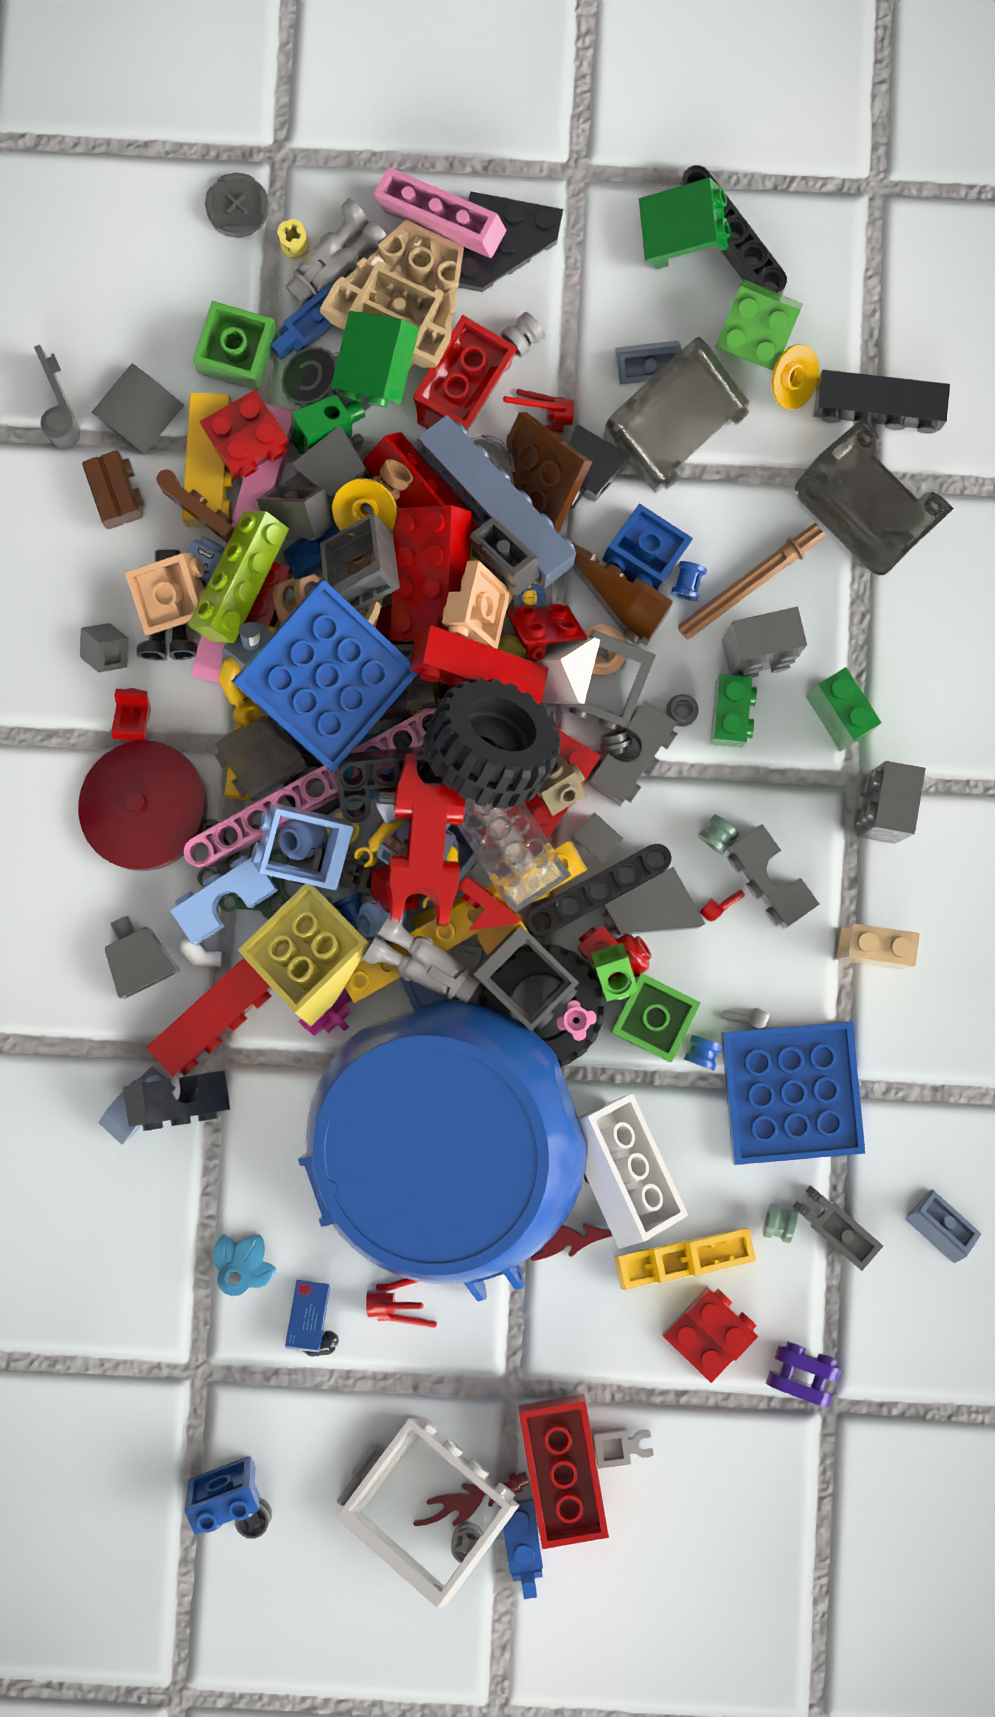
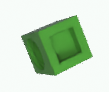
(608, 962)

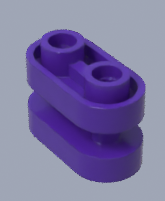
(822, 1367)

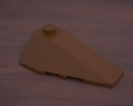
(632, 606)

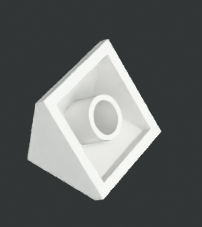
(568, 670)

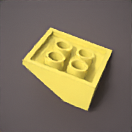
(306, 953)

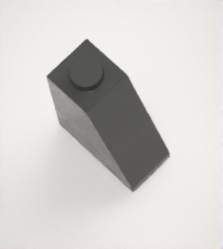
(653, 907)

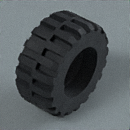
(476, 766)
(526, 964)

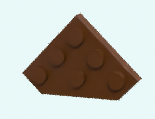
(545, 467)

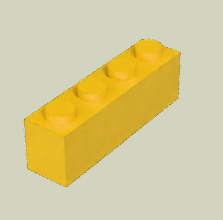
(203, 465)

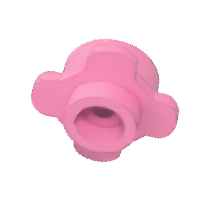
(566, 1021)

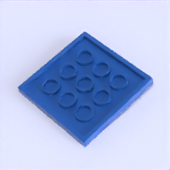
(325, 675)
(792, 1093)

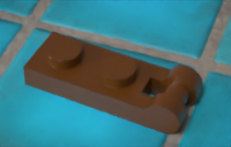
(195, 505)

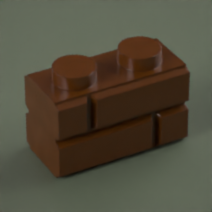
(113, 489)

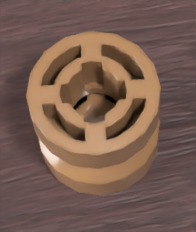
(394, 477)

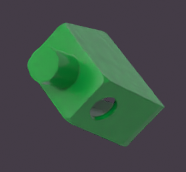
(320, 418)

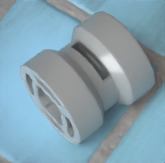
(523, 333)
(462, 1534)

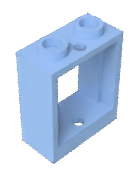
(334, 854)

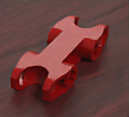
(423, 866)

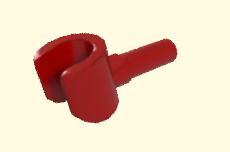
(712, 910)

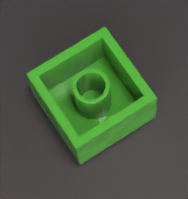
(759, 324)
(235, 345)
(655, 1018)

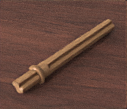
(787, 554)

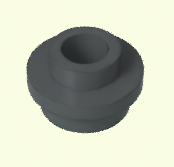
(689, 703)
(615, 742)

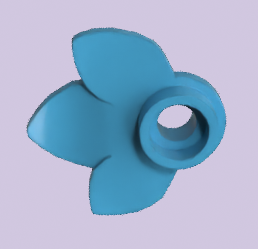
(243, 1259)

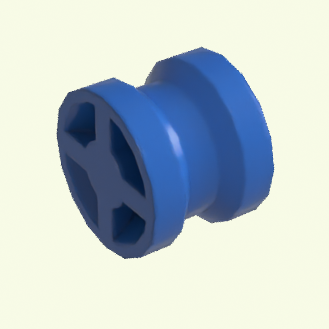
(703, 1052)

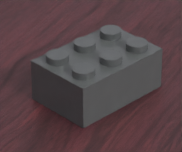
(764, 642)
(890, 802)

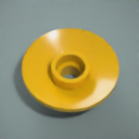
(795, 376)
(349, 501)

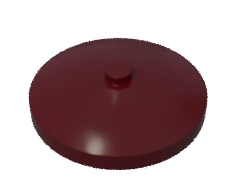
(142, 805)

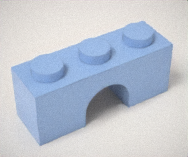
(198, 911)

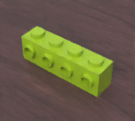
(238, 576)

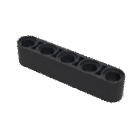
(748, 243)
(610, 879)

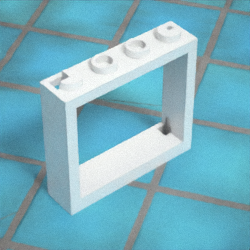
(387, 1549)

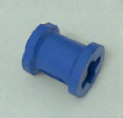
(688, 581)
(350, 908)

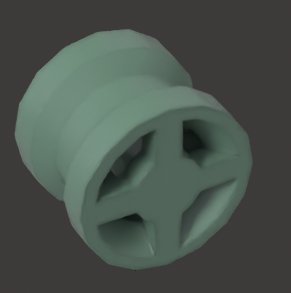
(718, 834)
(780, 1223)

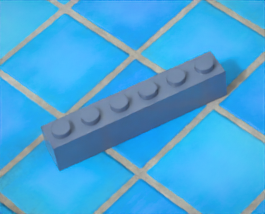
(491, 494)

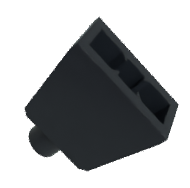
(606, 464)

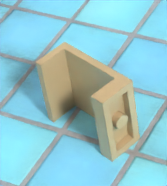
(877, 946)

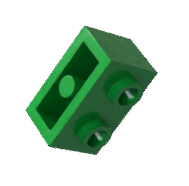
(731, 710)

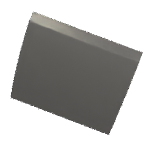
(137, 408)

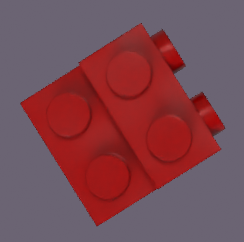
(245, 435)
(711, 1333)

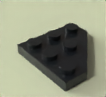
(528, 232)

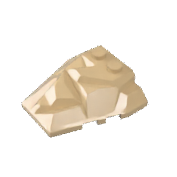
(407, 279)

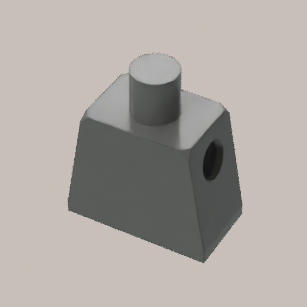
(330, 464)
(137, 959)

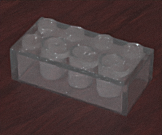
(513, 852)

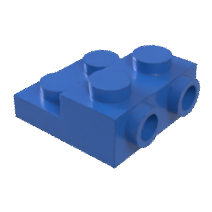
(647, 547)
(222, 1496)

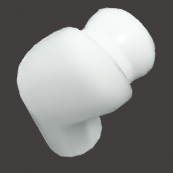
(198, 956)

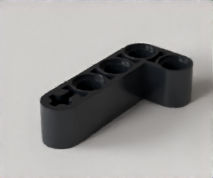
(368, 778)

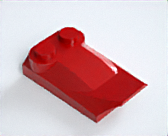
(463, 375)

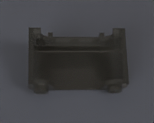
(676, 414)
(866, 502)

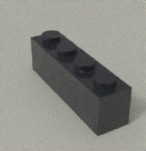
(881, 401)

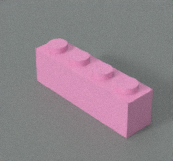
(440, 212)

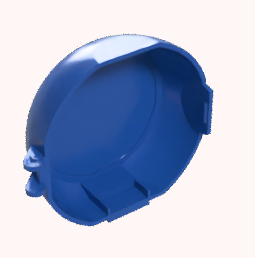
(445, 1145)

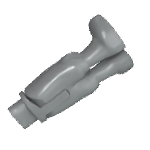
(328, 259)
(427, 965)

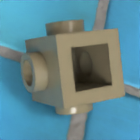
(562, 787)

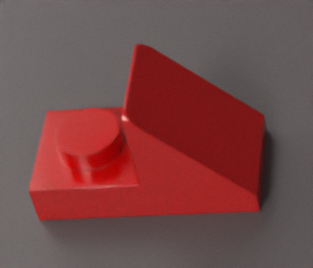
(495, 912)

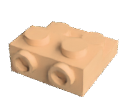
(167, 591)
(479, 607)

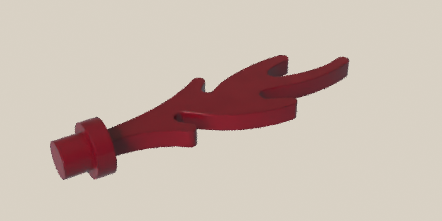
(567, 1236)
(468, 1504)

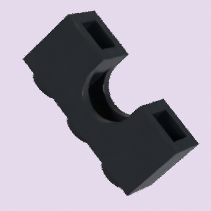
(154, 1102)

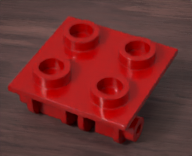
(544, 625)

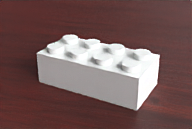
(628, 1173)

